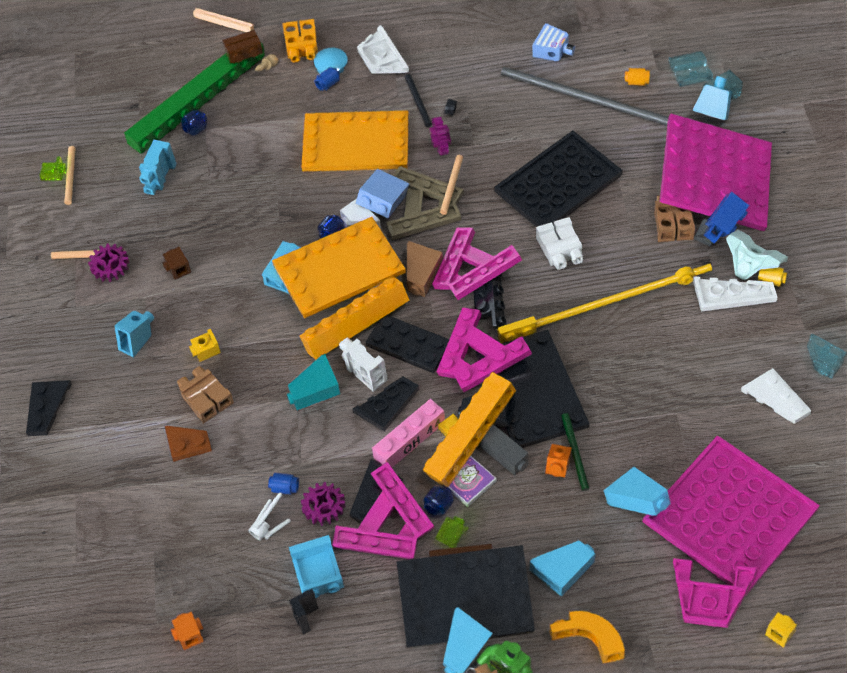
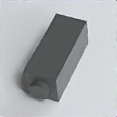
(504, 450)

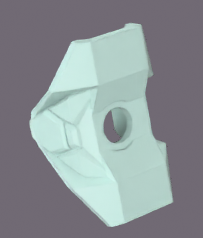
(749, 257)

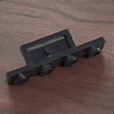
(490, 302)

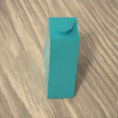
(313, 384)

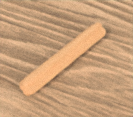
(223, 20)

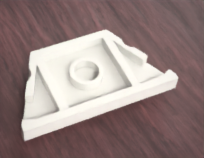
(381, 54)

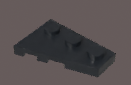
(388, 404)
(367, 494)

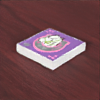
(471, 482)

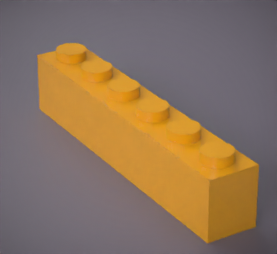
(354, 317)
(469, 429)

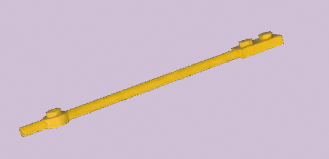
(529, 325)

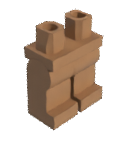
(671, 221)
(204, 394)

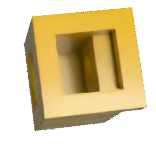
(204, 346)
(782, 625)

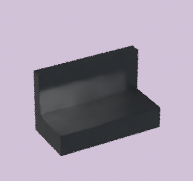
(301, 607)

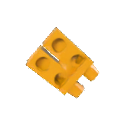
(303, 45)

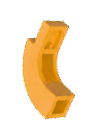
(594, 628)

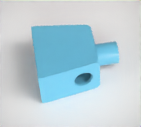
(714, 100)
(133, 332)

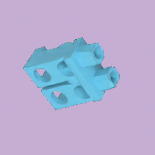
(156, 165)

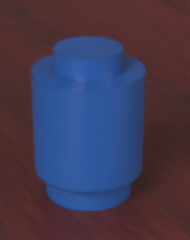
(327, 78)
(283, 483)

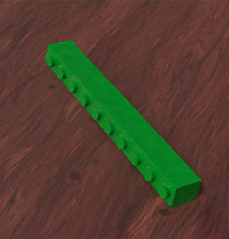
(188, 98)

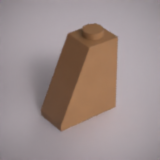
(421, 267)

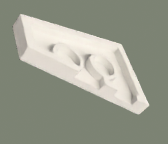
(777, 394)

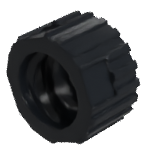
(450, 107)

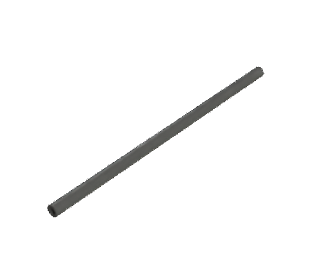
(642, 113)

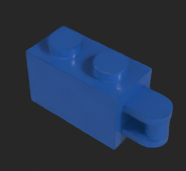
(725, 217)

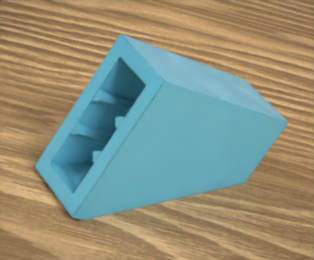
(637, 493)
(563, 566)
(464, 642)

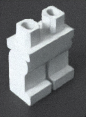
(560, 243)
(364, 366)

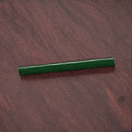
(575, 452)

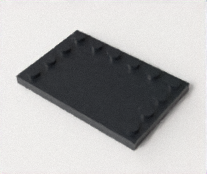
(558, 180)
(541, 394)
(481, 583)

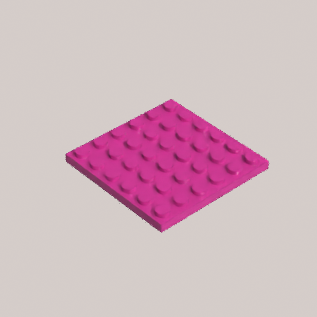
(709, 163)
(731, 513)

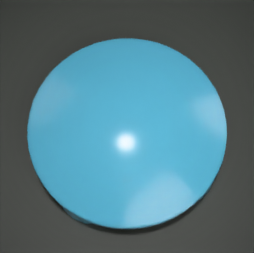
(330, 58)

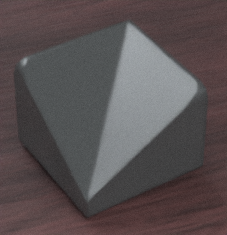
(700, 232)

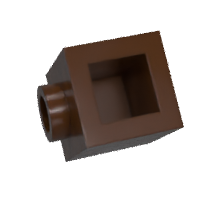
(176, 263)

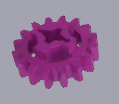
(440, 136)
(108, 262)
(323, 504)

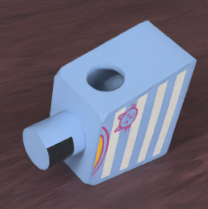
(552, 44)

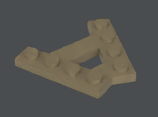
(416, 220)

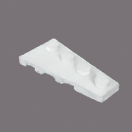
(719, 294)

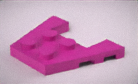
(710, 602)

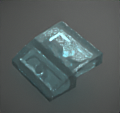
(690, 68)

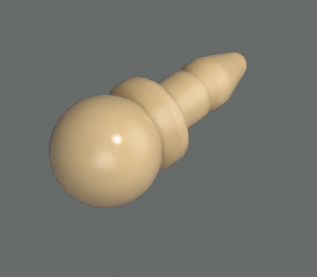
(267, 63)

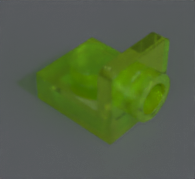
(53, 171)
(451, 531)

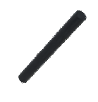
(418, 100)

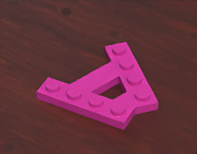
(486, 265)
(496, 354)
(367, 536)

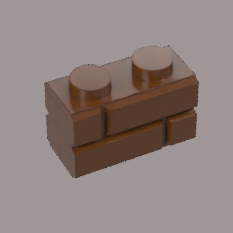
(242, 46)

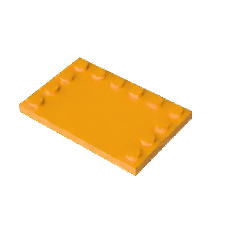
(355, 140)
(338, 267)

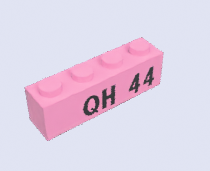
(408, 434)

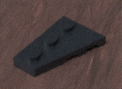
(43, 405)

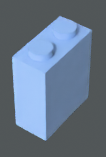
(382, 193)

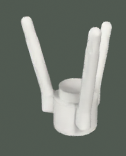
(260, 527)

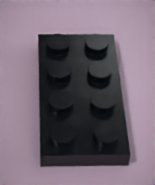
(408, 343)

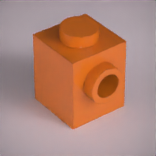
(558, 460)
(187, 630)

